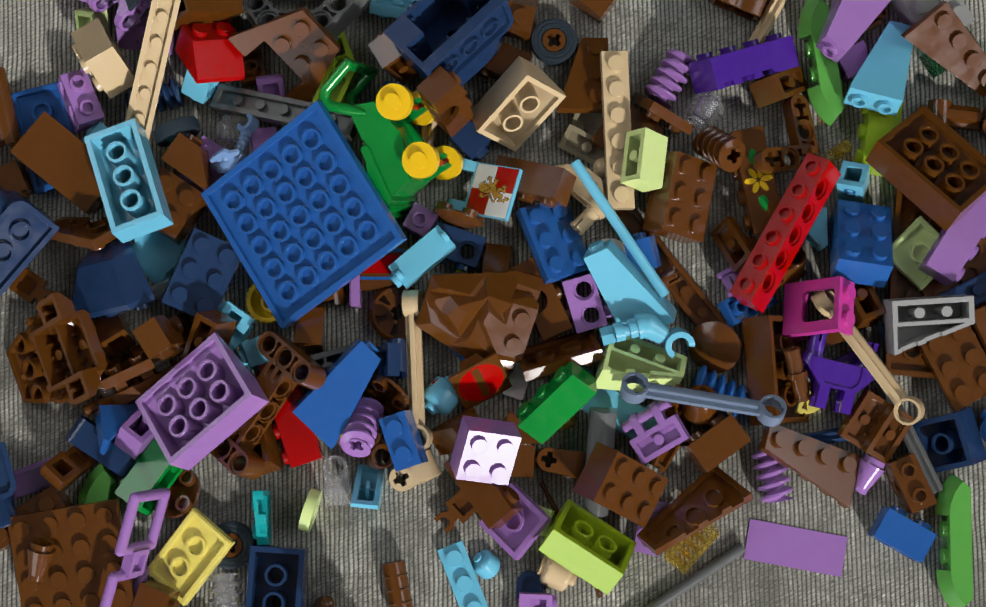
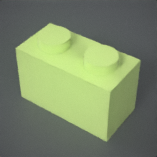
(644, 159)

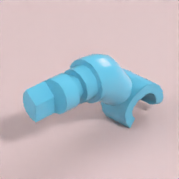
(647, 327)

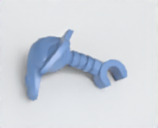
(230, 158)

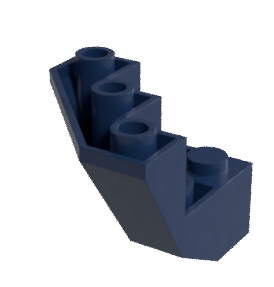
(110, 281)

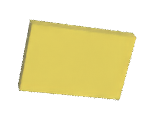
(190, 555)

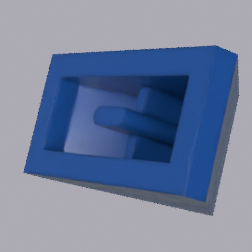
(108, 422)

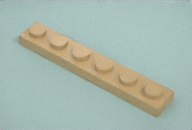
(152, 62)
(615, 125)

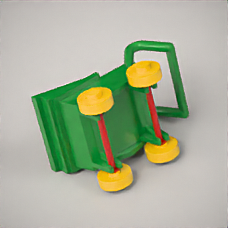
(393, 149)

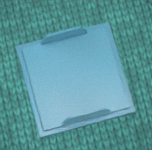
(156, 255)

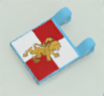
(491, 189)

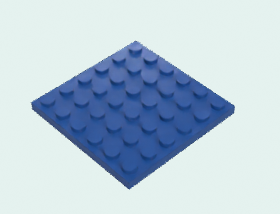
(303, 215)

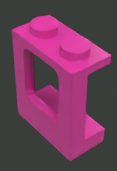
(796, 308)

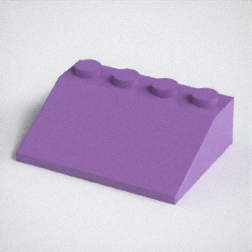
(200, 402)

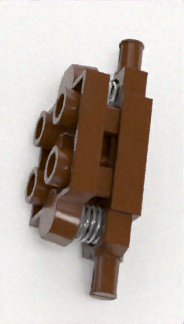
(128, 378)

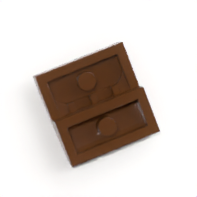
(874, 426)

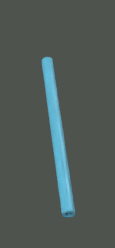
(620, 228)

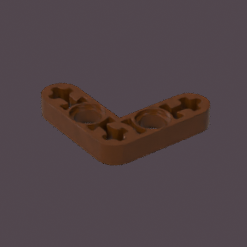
(798, 145)

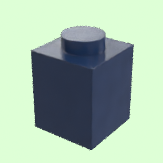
(471, 143)

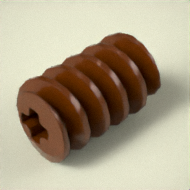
(719, 148)

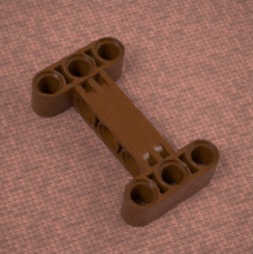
(278, 379)

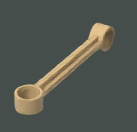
(824, 303)
(410, 306)

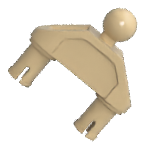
(581, 194)

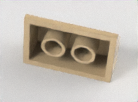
(516, 104)

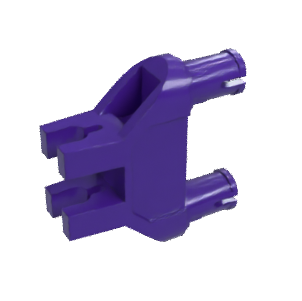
(830, 374)

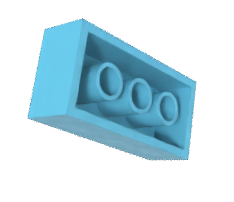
(128, 180)

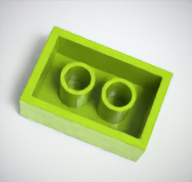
(587, 547)

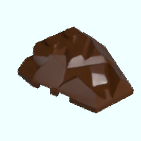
(482, 312)
(57, 354)

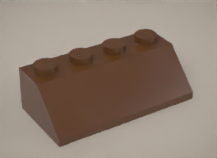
(767, 365)

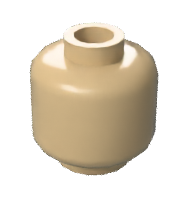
(555, 575)

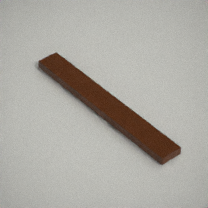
(684, 293)

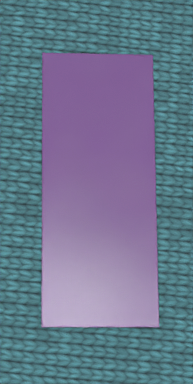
(795, 547)

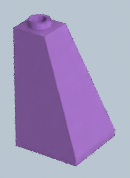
(845, 25)

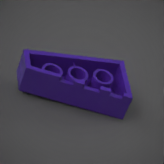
(743, 64)

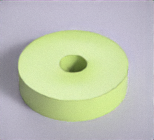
(310, 510)

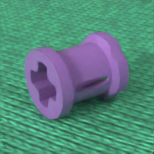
(724, 276)

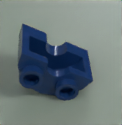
(393, 359)

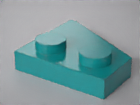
(262, 511)

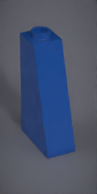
(331, 406)

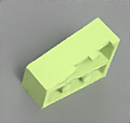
(639, 357)

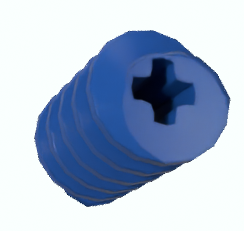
(718, 384)

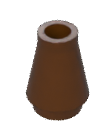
(40, 555)

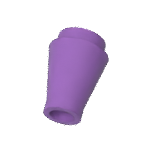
(868, 473)

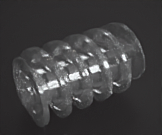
(226, 590)

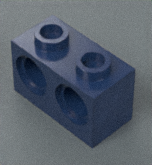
(463, 239)

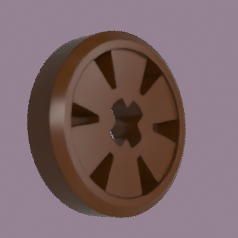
(382, 316)

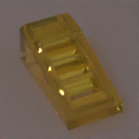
(683, 567)

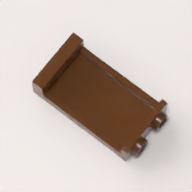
(60, 161)

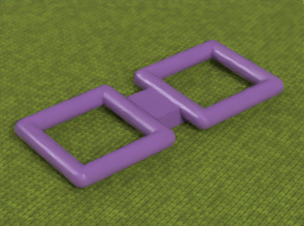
(136, 553)

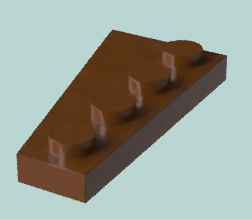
(951, 45)
(698, 506)

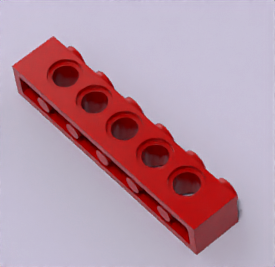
(785, 232)

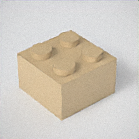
(102, 58)

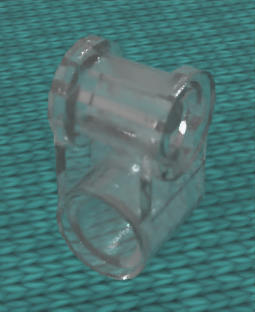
(337, 486)

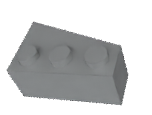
(921, 319)

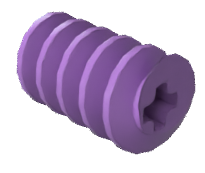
(668, 76)
(362, 428)
(772, 478)

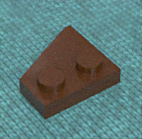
(657, 112)

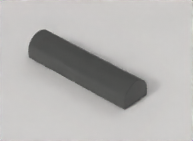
(602, 430)

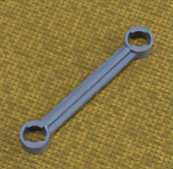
(703, 399)

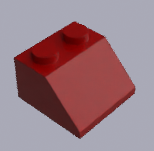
(209, 52)

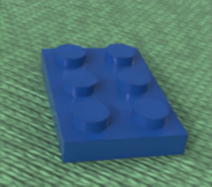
(553, 242)

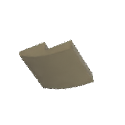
(578, 136)

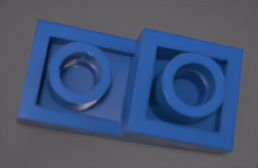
(735, 311)

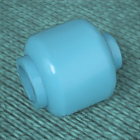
(440, 396)

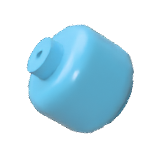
(486, 564)

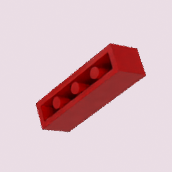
(299, 441)

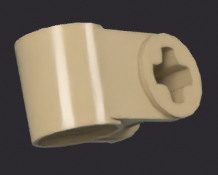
(417, 474)

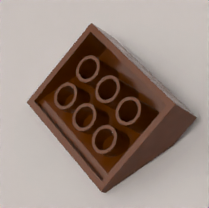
(931, 166)

